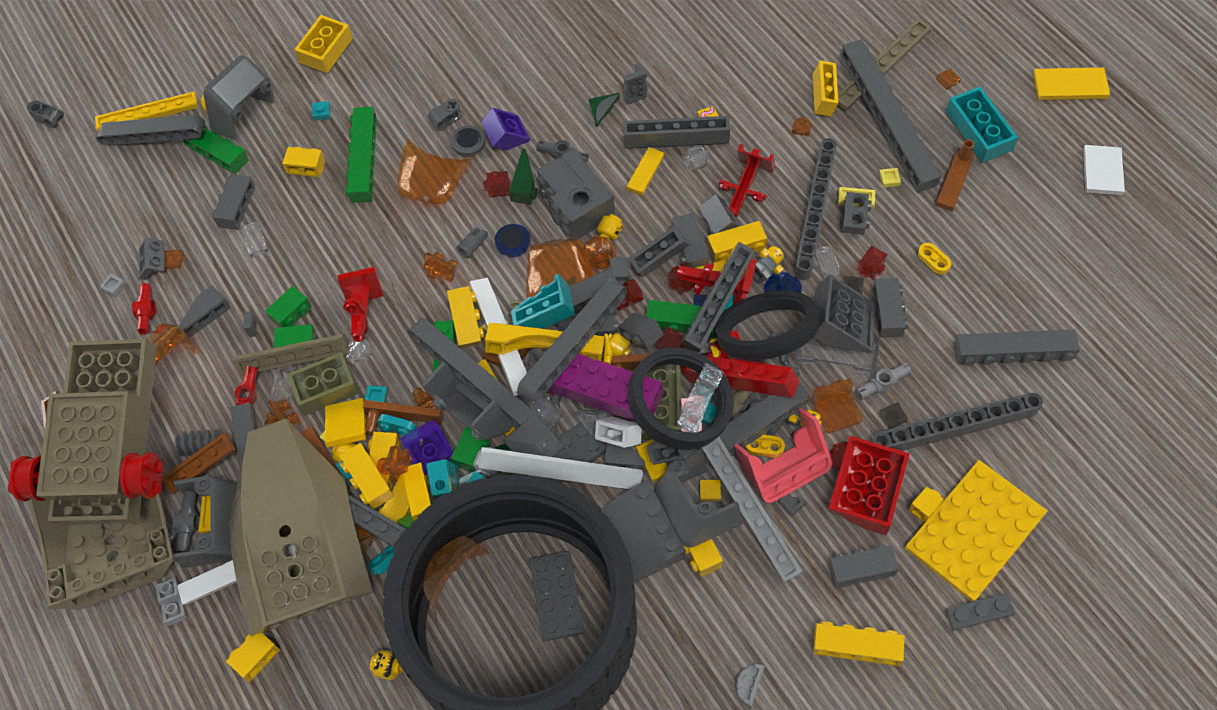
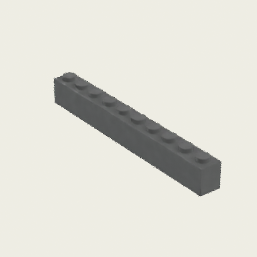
(890, 116)

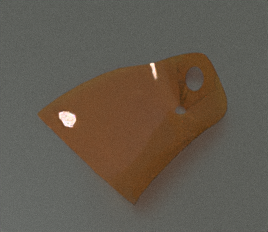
(428, 175)
(547, 261)
(445, 563)

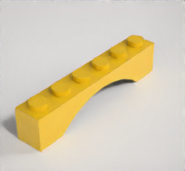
(508, 338)

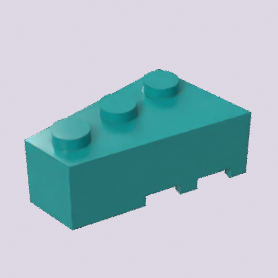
(546, 307)

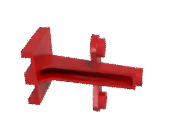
(754, 162)
(708, 276)
(358, 289)

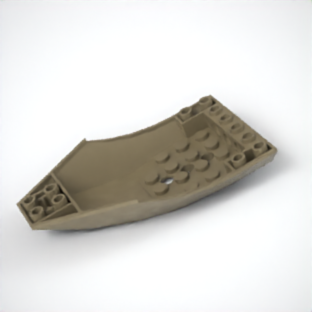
(292, 485)
(79, 559)

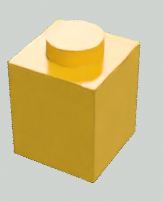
(926, 504)

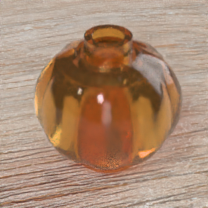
(601, 250)

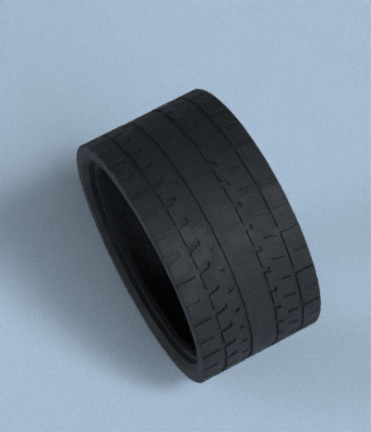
(494, 509)

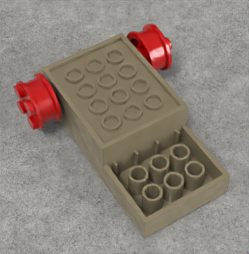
(96, 438)

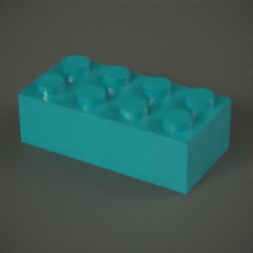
(982, 123)

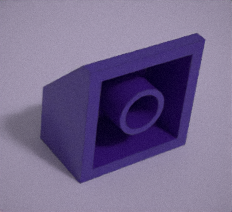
(504, 129)
(427, 445)

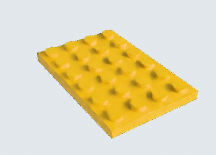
(975, 530)

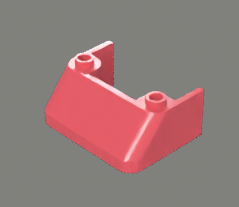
(794, 467)

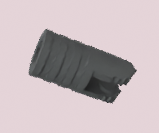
(472, 242)

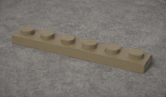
(292, 354)

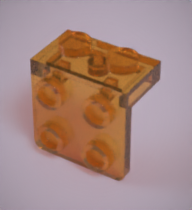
(836, 406)

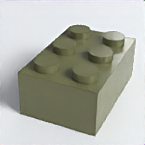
(322, 383)

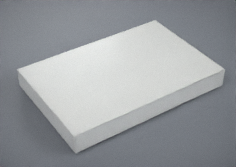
(1103, 170)

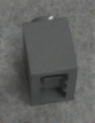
(856, 213)

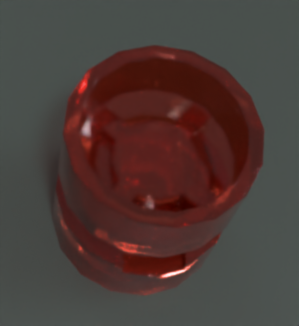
(632, 296)

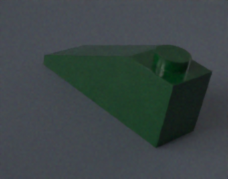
(523, 186)

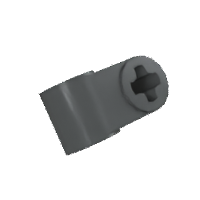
(44, 113)
(444, 115)

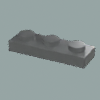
(980, 612)

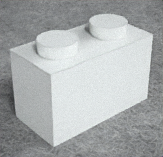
(618, 431)

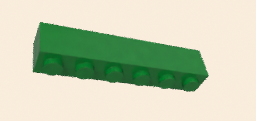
(362, 155)

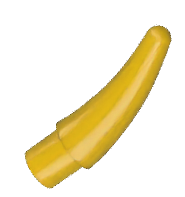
(608, 355)

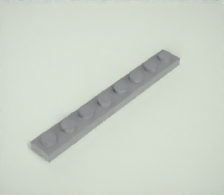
(752, 510)

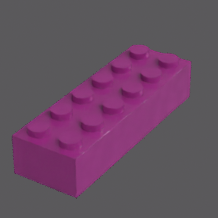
(603, 386)

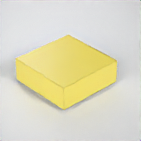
(889, 177)

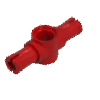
(144, 308)
(247, 385)

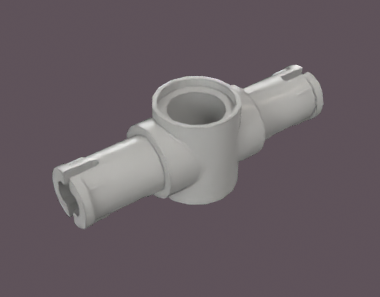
(876, 386)

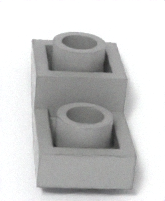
(170, 602)

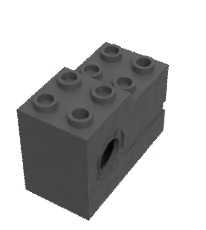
(574, 194)

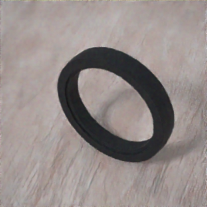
(774, 346)
(657, 430)

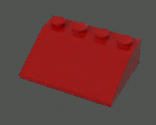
(869, 484)

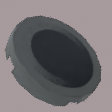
(468, 140)

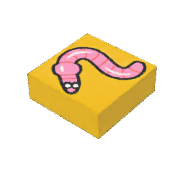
(707, 112)

